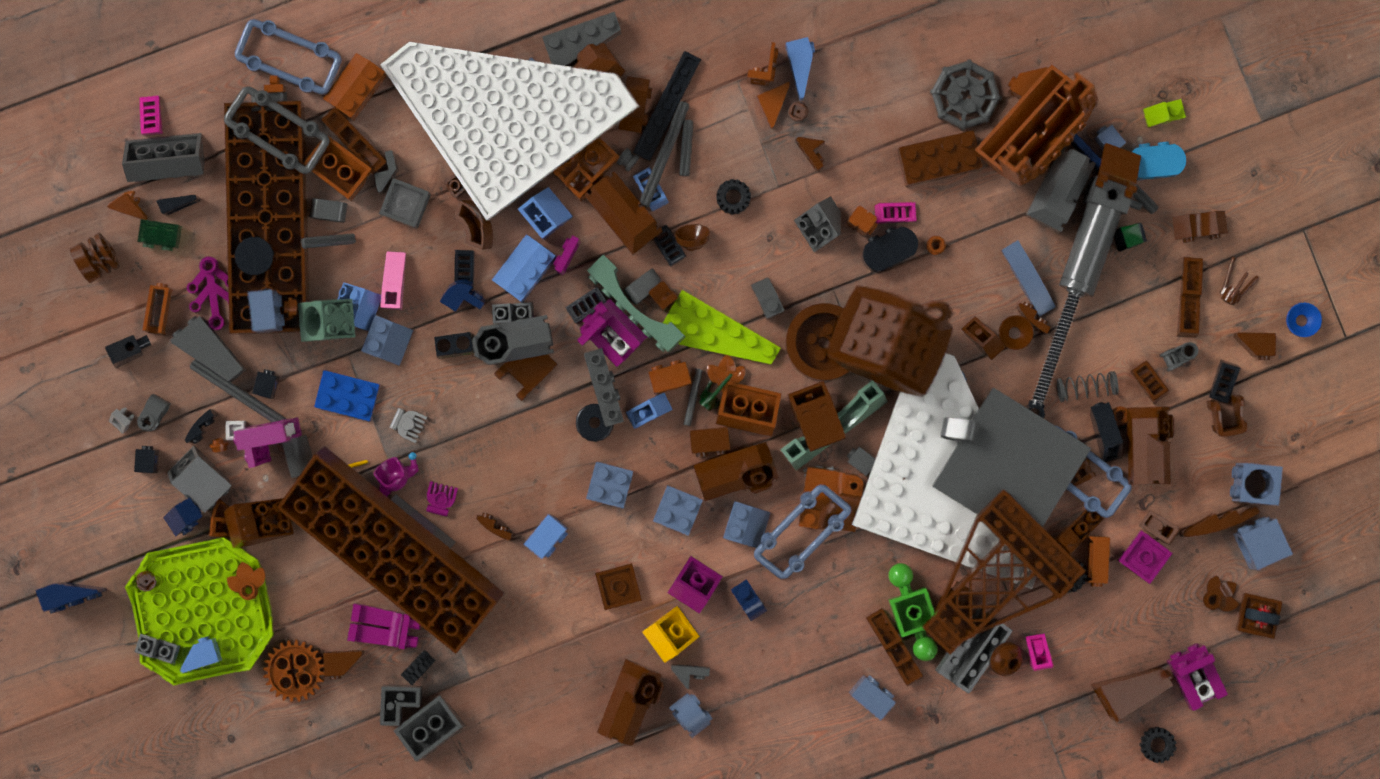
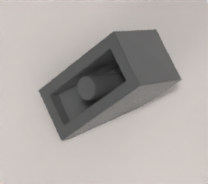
(767, 298)

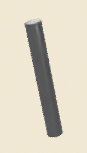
(693, 397)

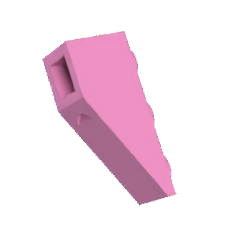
(393, 281)

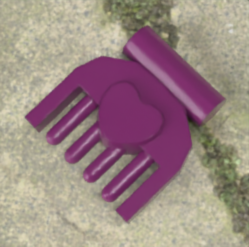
(439, 500)

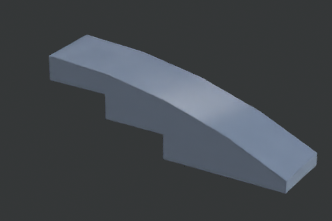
(1028, 278)

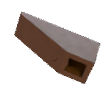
(1078, 530)

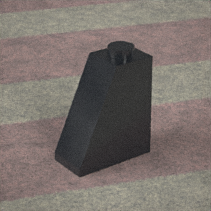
(1106, 432)

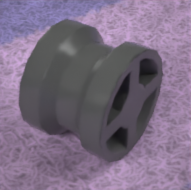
(627, 159)

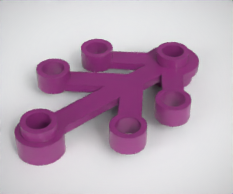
(210, 290)

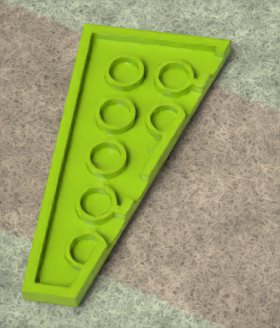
(717, 333)

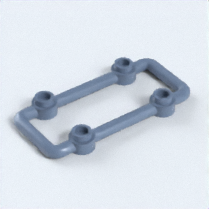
(269, 29)
(1113, 474)
(808, 501)

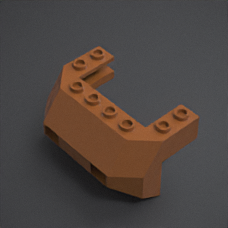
(1039, 126)

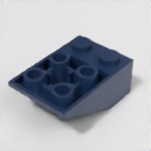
(58, 595)

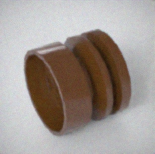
(97, 256)

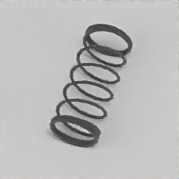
(1062, 390)

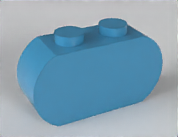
(1160, 160)

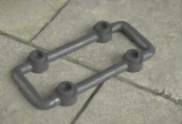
(264, 99)

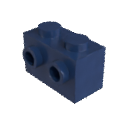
(183, 517)

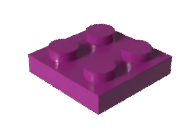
(570, 247)
(1145, 557)

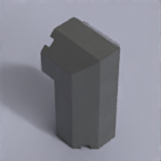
(1060, 190)
(513, 340)

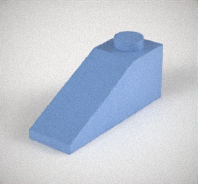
(800, 60)

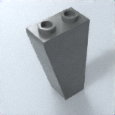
(208, 348)

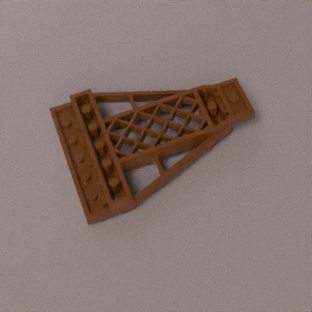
(1024, 540)

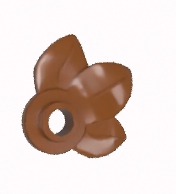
(726, 366)
(245, 578)

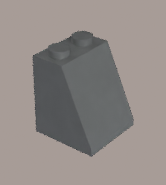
(199, 479)

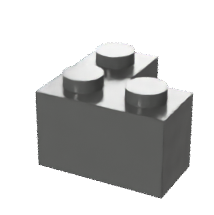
(394, 699)

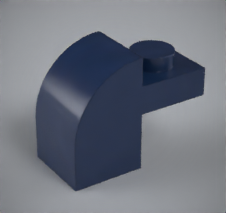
(460, 291)
(748, 600)

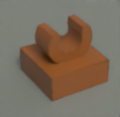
(275, 86)

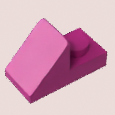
(1039, 652)

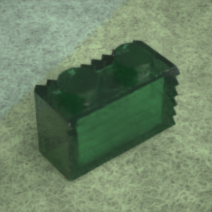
(159, 234)

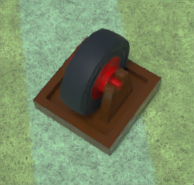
(1259, 615)

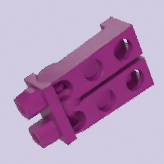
(395, 636)

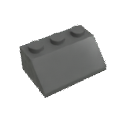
(429, 728)

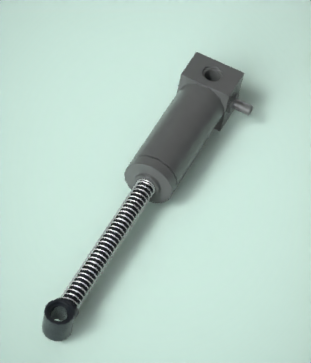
(1084, 267)

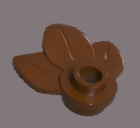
(1223, 595)

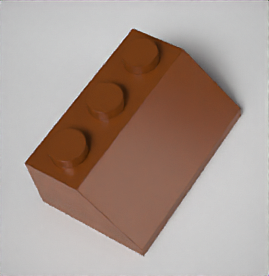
(355, 86)
(341, 169)
(748, 408)

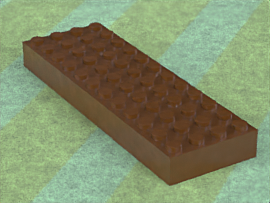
(266, 204)
(390, 549)

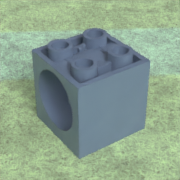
(1272, 478)
(1262, 543)

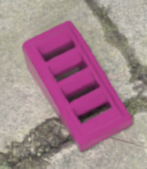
(158, 122)
(879, 212)

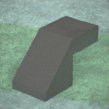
(384, 179)

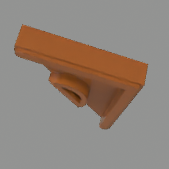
(772, 102)

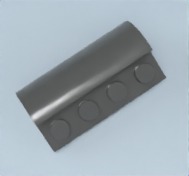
(973, 656)

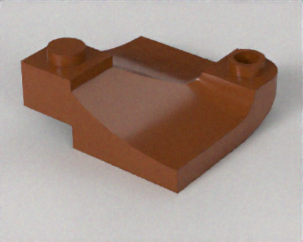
(586, 168)
(840, 484)

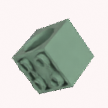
(326, 320)

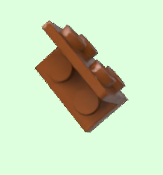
(758, 76)

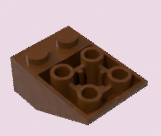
(816, 416)
(256, 523)

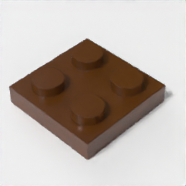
(618, 586)

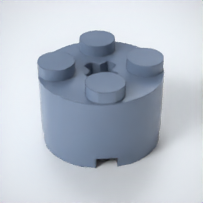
(690, 714)

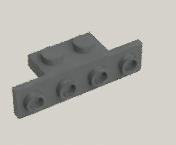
(603, 387)

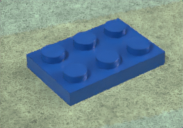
(347, 395)

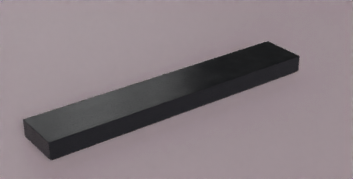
(667, 106)

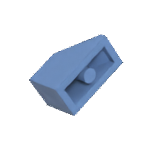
(649, 410)
(202, 654)

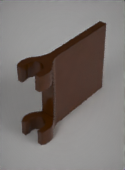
(1120, 167)
(527, 372)

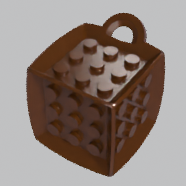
(891, 339)

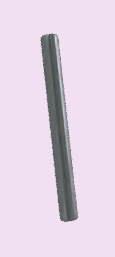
(664, 154)
(236, 392)

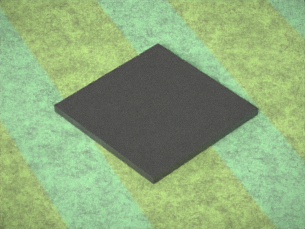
(1015, 454)

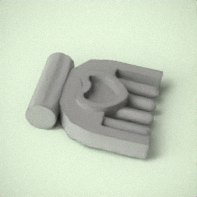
(405, 423)

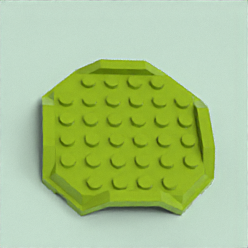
(195, 603)

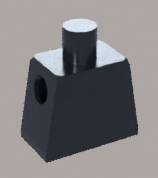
(118, 351)

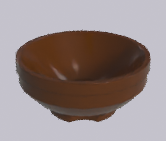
(692, 236)
(1024, 327)
(1003, 655)

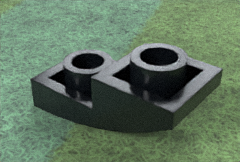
(196, 431)

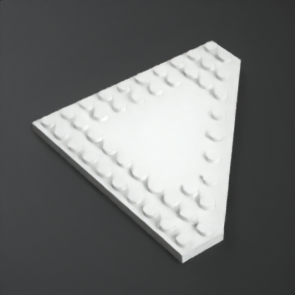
(504, 117)
(913, 450)

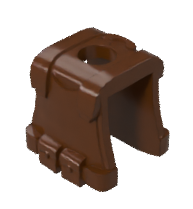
(1241, 424)

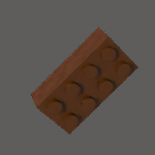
(939, 158)

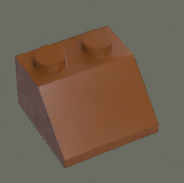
(669, 377)

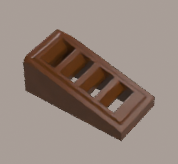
(1160, 384)

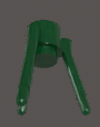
(709, 400)

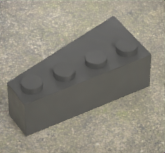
(567, 43)

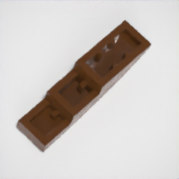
(353, 140)
(1214, 524)
(894, 647)

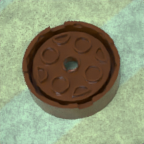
(803, 345)

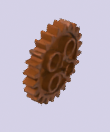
(277, 673)

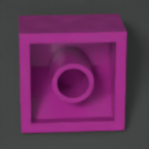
(695, 584)

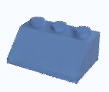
(524, 268)

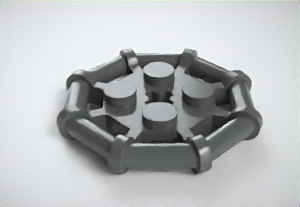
(975, 89)

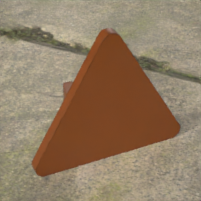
(128, 205)

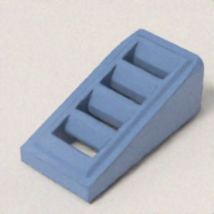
(656, 204)

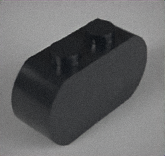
(889, 249)

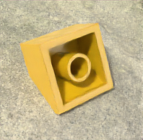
(670, 634)

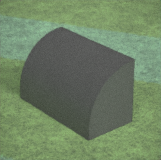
(297, 454)

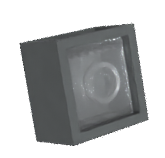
(405, 203)

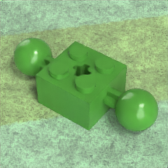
(901, 576)

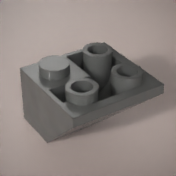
(820, 223)

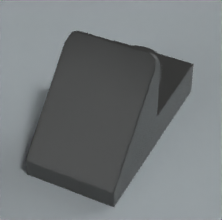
(684, 671)

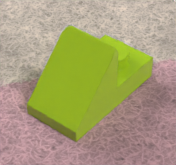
(1164, 113)

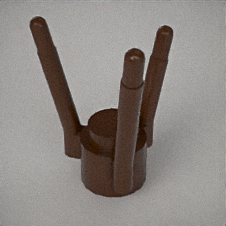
(1233, 294)

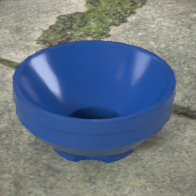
(1312, 316)

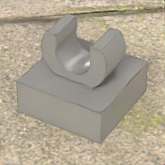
(120, 421)

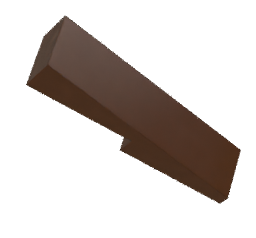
(1190, 297)

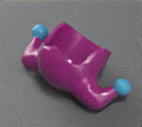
(394, 475)

